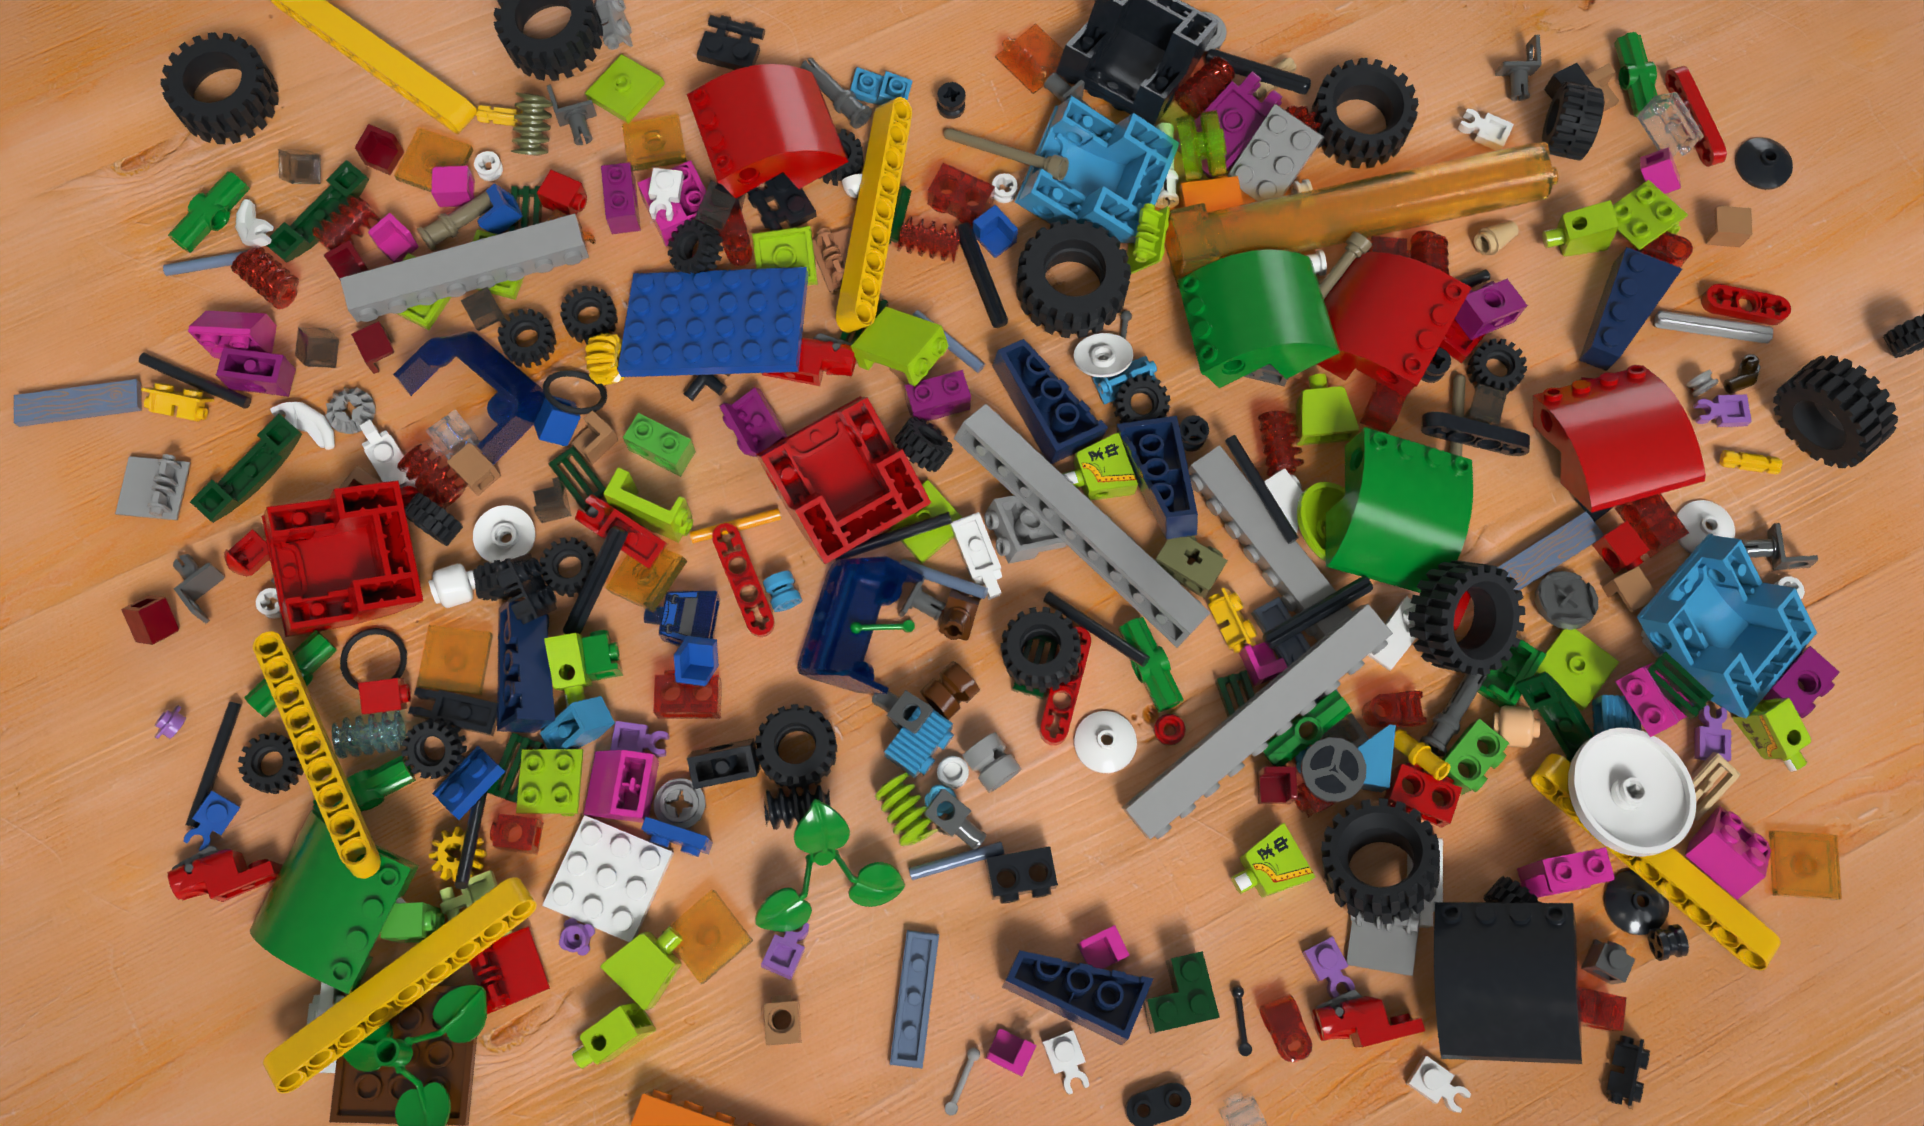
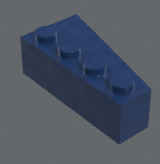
(1627, 301)
(1046, 405)
(1162, 473)
(524, 674)
(1081, 993)

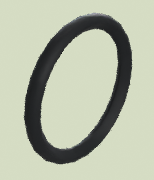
(569, 373)
(344, 655)

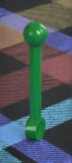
(908, 626)

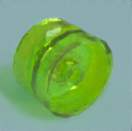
(1202, 145)

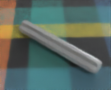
(1713, 327)

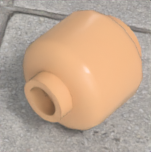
(1516, 725)

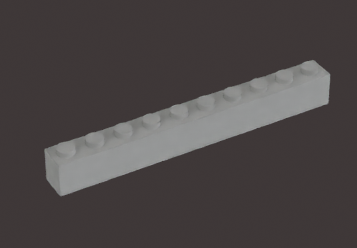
(1081, 525)
(1256, 721)

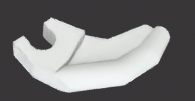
(250, 229)
(307, 420)

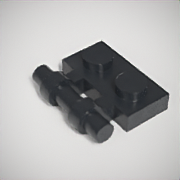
(728, 51)
(791, 201)

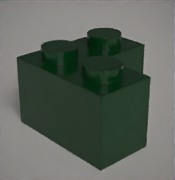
(1191, 996)

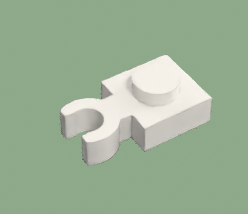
(1490, 131)
(664, 189)
(1065, 1055)
(1434, 1082)

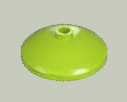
(1312, 514)

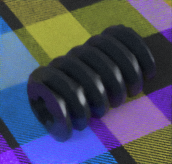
(791, 807)

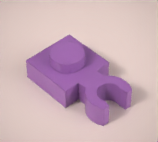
(1726, 409)
(1711, 736)
(636, 738)
(785, 953)
(1327, 962)

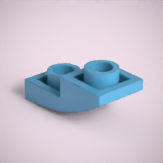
(877, 88)

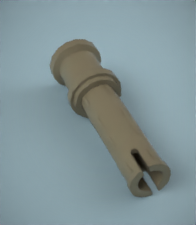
(449, 224)

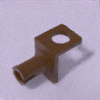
(959, 616)

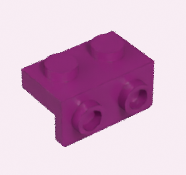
(753, 422)

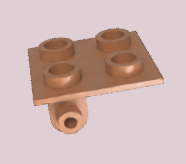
(831, 255)

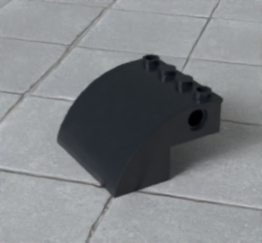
(1137, 53)
(1507, 982)

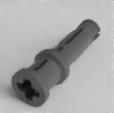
(843, 100)
(1447, 723)

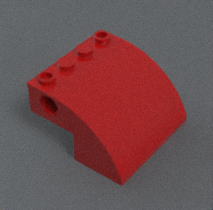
(764, 125)
(1391, 318)
(1619, 437)
(843, 479)
(342, 558)

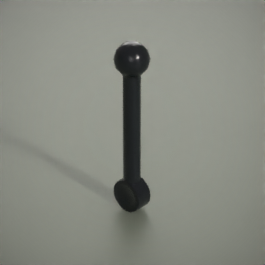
(1244, 1048)

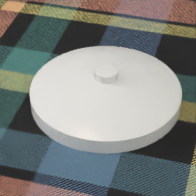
(1632, 792)

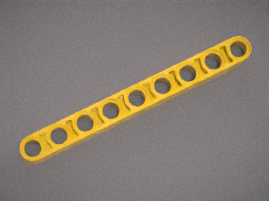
(381, 61)
(874, 216)
(278, 660)
(1678, 882)
(398, 985)

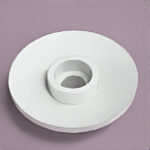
(1103, 355)
(1694, 517)
(497, 523)
(1103, 757)

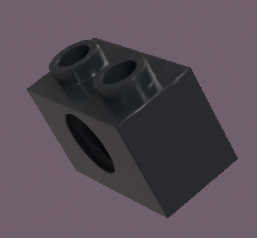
(723, 763)

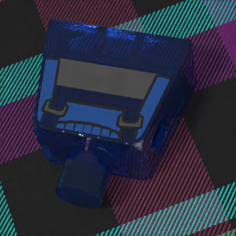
(685, 615)

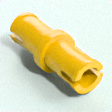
(1421, 755)

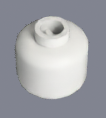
(452, 585)

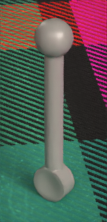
(951, 1107)

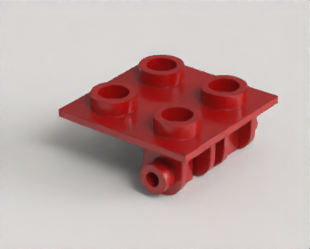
(510, 970)

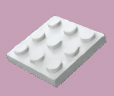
(608, 879)

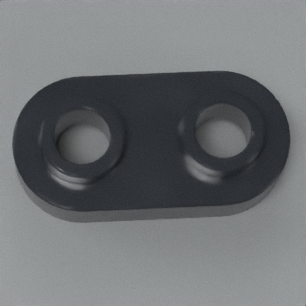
(1158, 1103)

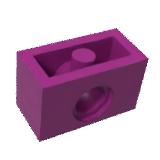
(620, 198)
(1490, 308)
(256, 372)
(938, 396)
(1814, 674)

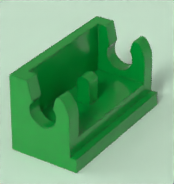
(1501, 684)

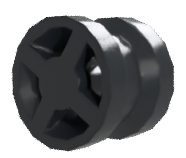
(946, 106)
(1436, 372)
(1196, 427)
(1668, 942)

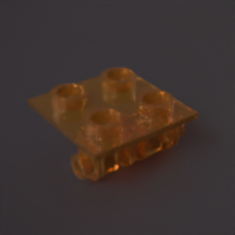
(1031, 57)

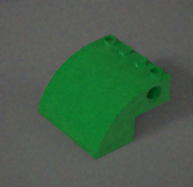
(1257, 313)
(1399, 510)
(323, 914)

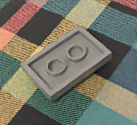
(1275, 155)

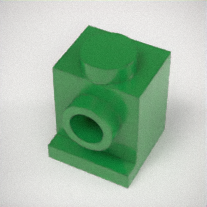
(600, 656)

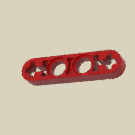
(1711, 147)
(740, 581)
(1072, 690)

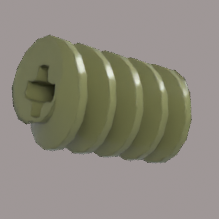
(532, 124)

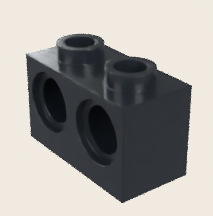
(1019, 866)

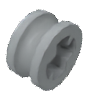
(1702, 383)

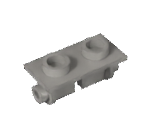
(618, 28)

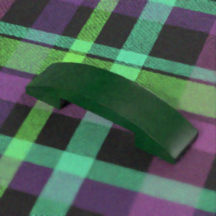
(298, 238)
(250, 472)
(1557, 710)

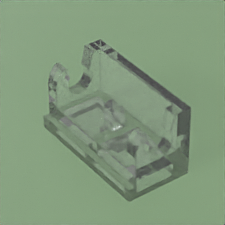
(1670, 124)

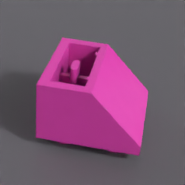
(690, 200)
(234, 331)
(622, 785)
(1730, 852)

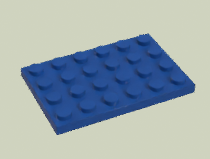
(714, 322)

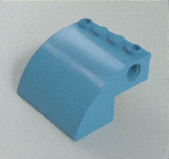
(1108, 174)
(1727, 624)

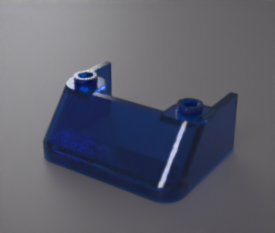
(517, 395)
(850, 594)

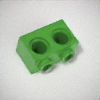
(659, 444)
(1467, 753)
(412, 922)

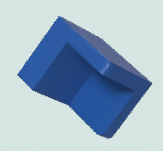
(504, 211)
(995, 231)
(555, 424)
(696, 660)

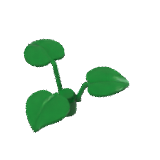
(820, 835)
(461, 1016)

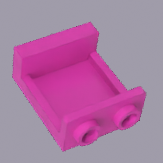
(1648, 701)
(1567, 872)

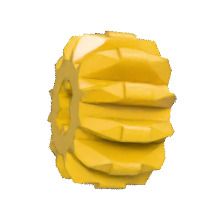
(603, 358)
(446, 861)

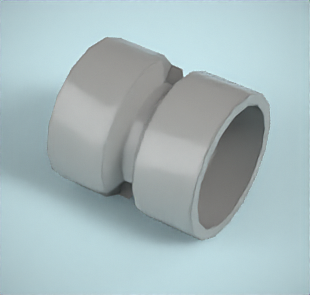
(992, 762)

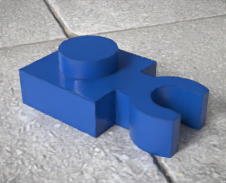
(213, 815)

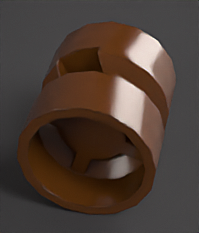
(950, 690)

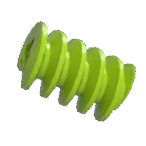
(904, 811)

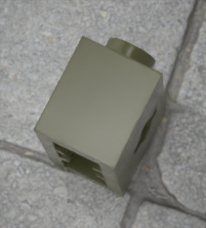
(1198, 576)

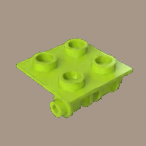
(1647, 215)
(1150, 238)
(550, 781)

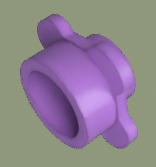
(169, 723)
(568, 941)

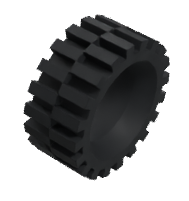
(553, 54)
(1377, 87)
(234, 114)
(1860, 410)
(1493, 623)
(1386, 825)

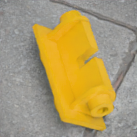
(189, 402)
(1229, 608)

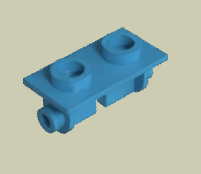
(1109, 386)

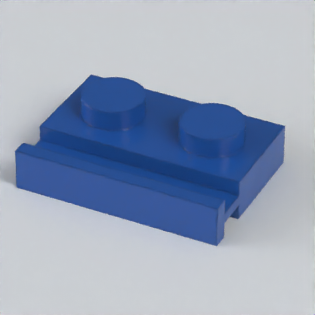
(468, 782)
(664, 833)

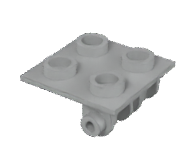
(153, 487)
(1384, 945)

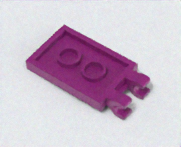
(1239, 117)

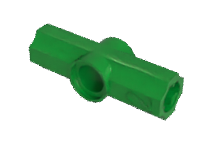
(1636, 72)
(208, 212)
(309, 658)
(1156, 673)
(1323, 716)
(373, 785)

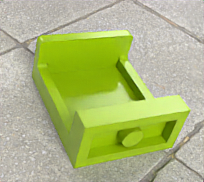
(901, 344)
(672, 523)

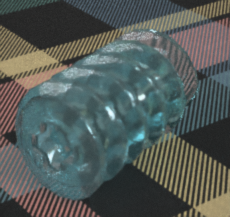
(369, 736)

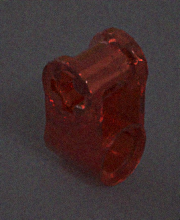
(735, 236)
(1664, 245)
(1401, 709)
(1286, 1025)

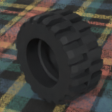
(1073, 244)

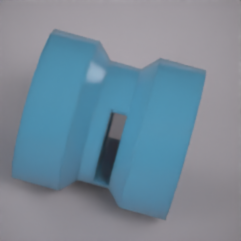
(782, 591)

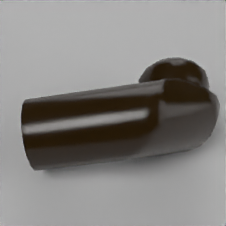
(1746, 376)

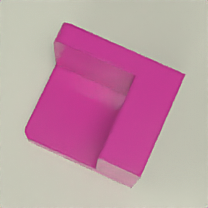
(1661, 170)
(452, 185)
(393, 238)
(1261, 663)
(1103, 948)
(1010, 1052)

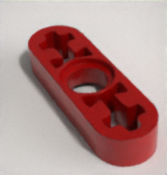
(1758, 300)

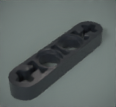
(1475, 434)

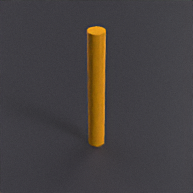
(741, 524)

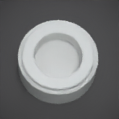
(952, 772)

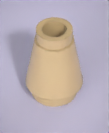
(1495, 237)

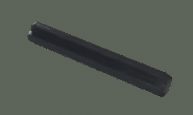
(1268, 74)
(982, 276)
(595, 580)
(1317, 612)

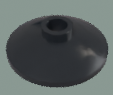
(1755, 167)
(1622, 904)

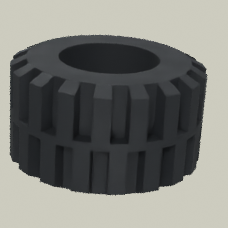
(1573, 120)
(1035, 625)
(790, 721)

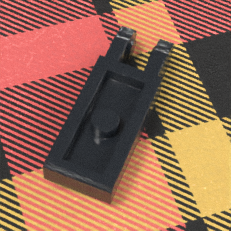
(462, 710)

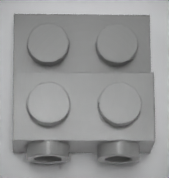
(1019, 530)

